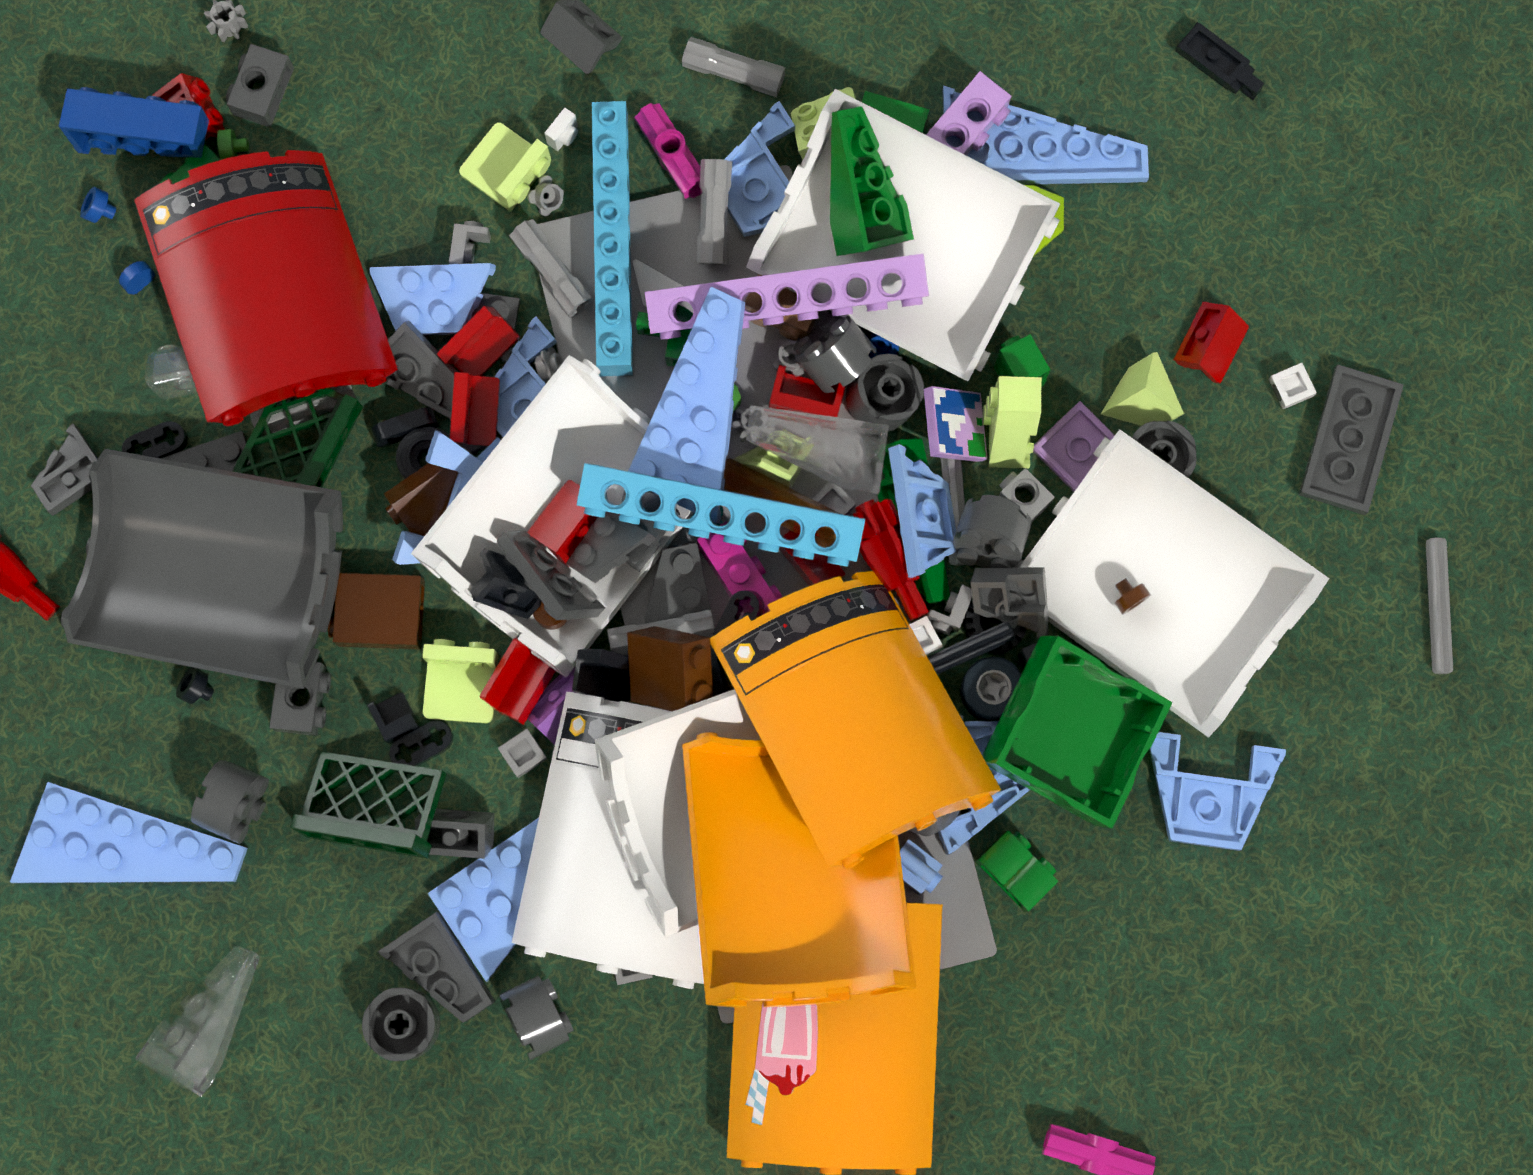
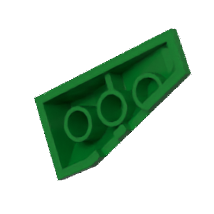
(862, 197)

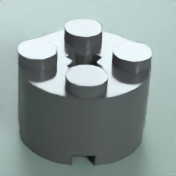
(834, 352)
(885, 392)
(1171, 441)
(991, 533)
(230, 800)
(386, 1009)
(536, 1016)

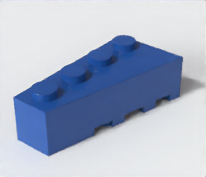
(132, 124)

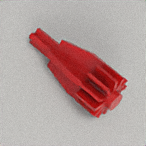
(884, 553)
(19, 584)

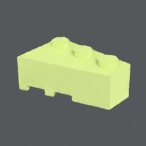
(1012, 417)

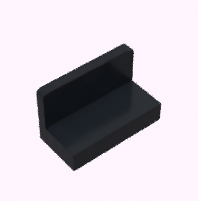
(504, 587)
(602, 675)

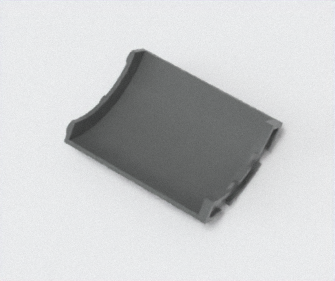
(207, 568)

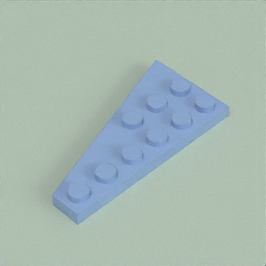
(1044, 151)
(694, 416)
(101, 842)
(485, 900)

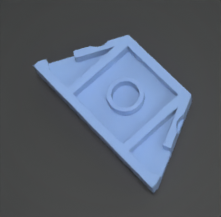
(432, 296)
(923, 512)

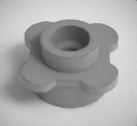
(554, 196)
(785, 349)
(548, 363)

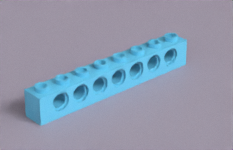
(612, 239)
(598, 479)

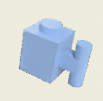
(919, 868)

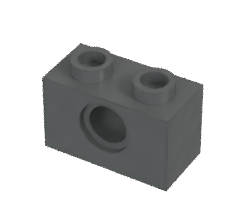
(260, 104)
(304, 719)
(460, 833)

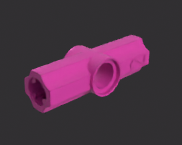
(664, 136)
(1096, 1153)

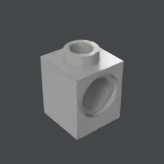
(1040, 495)

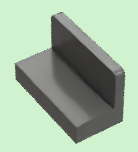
(579, 33)

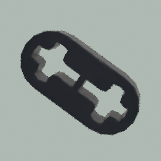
(396, 428)
(155, 434)
(733, 609)
(417, 737)

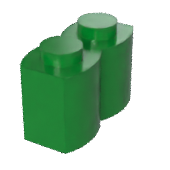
(1017, 870)

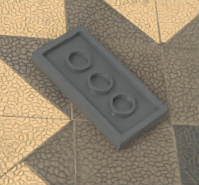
(1351, 439)

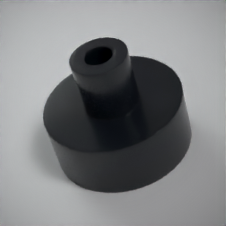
(194, 686)

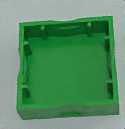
(1075, 731)

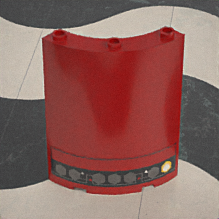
(264, 282)

